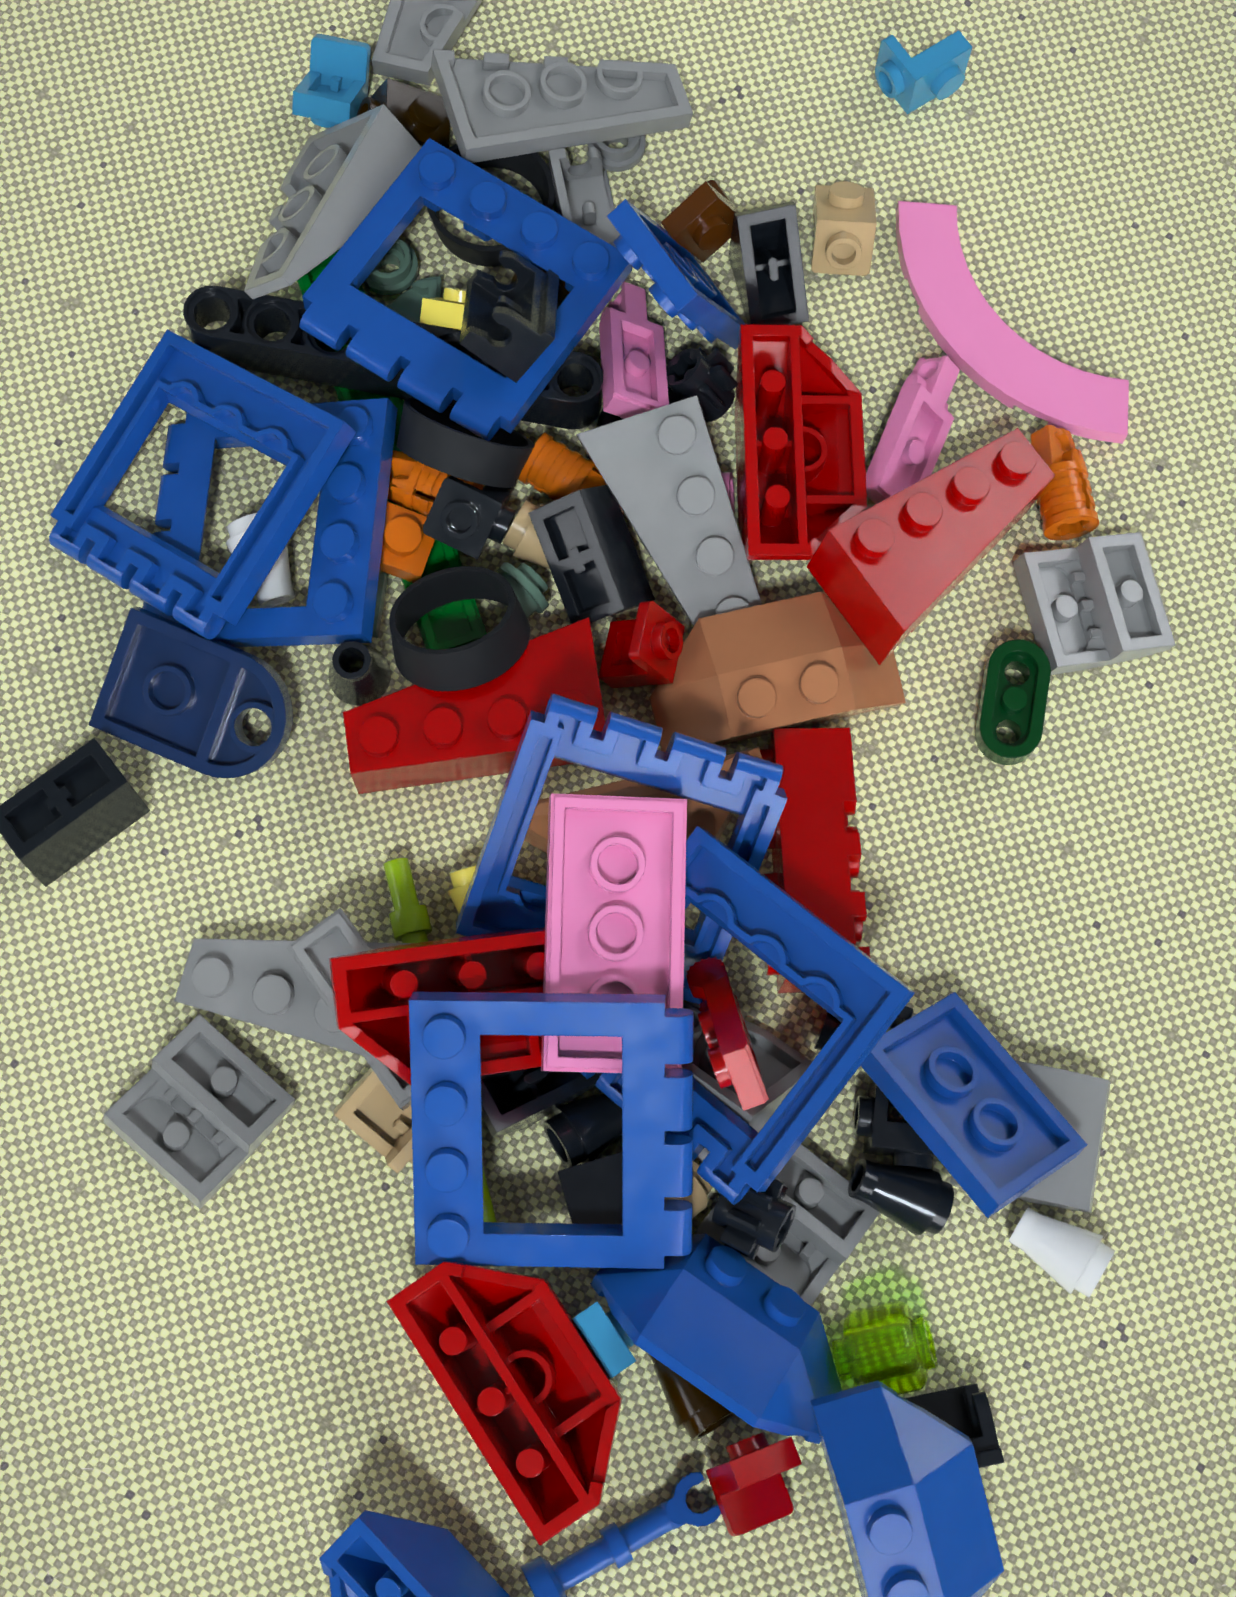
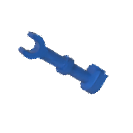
(618, 1542)

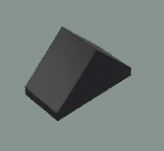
(769, 265)
(525, 1096)
(594, 1192)

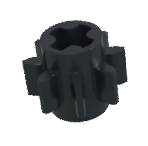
(702, 375)
(755, 1220)

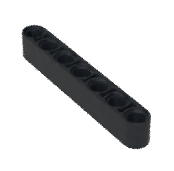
(303, 357)

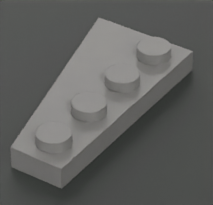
(413, 31)
(539, 107)
(677, 502)
(261, 987)

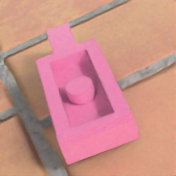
(632, 356)
(913, 430)

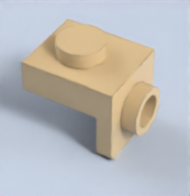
(843, 229)
(378, 1120)

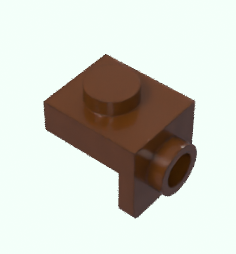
(702, 221)

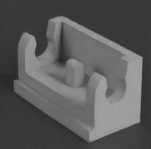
(583, 193)

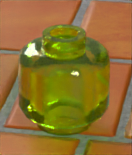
(886, 1346)

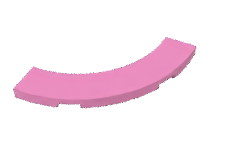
(987, 346)

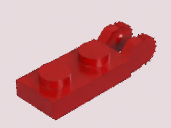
(726, 1032)

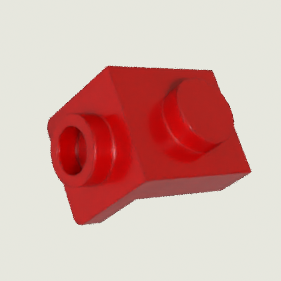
(642, 649)
(751, 1483)

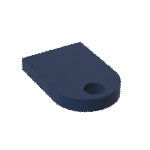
(190, 698)

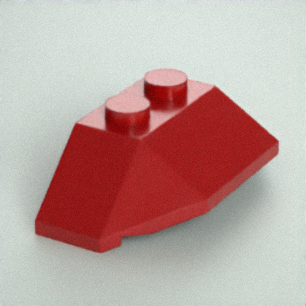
(794, 443)
(376, 987)
(518, 1385)

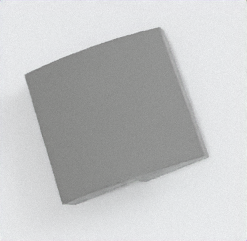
(1094, 603)
(1083, 1104)
(199, 1111)
(822, 1232)

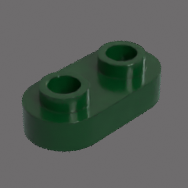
(1013, 705)

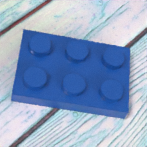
(679, 279)
(971, 1104)

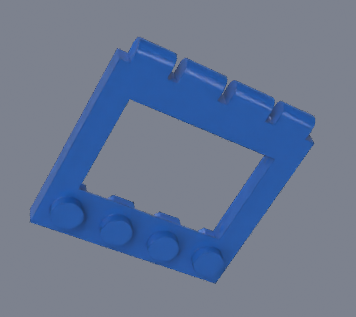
(433, 368)
(238, 405)
(346, 530)
(629, 752)
(819, 965)
(449, 1129)

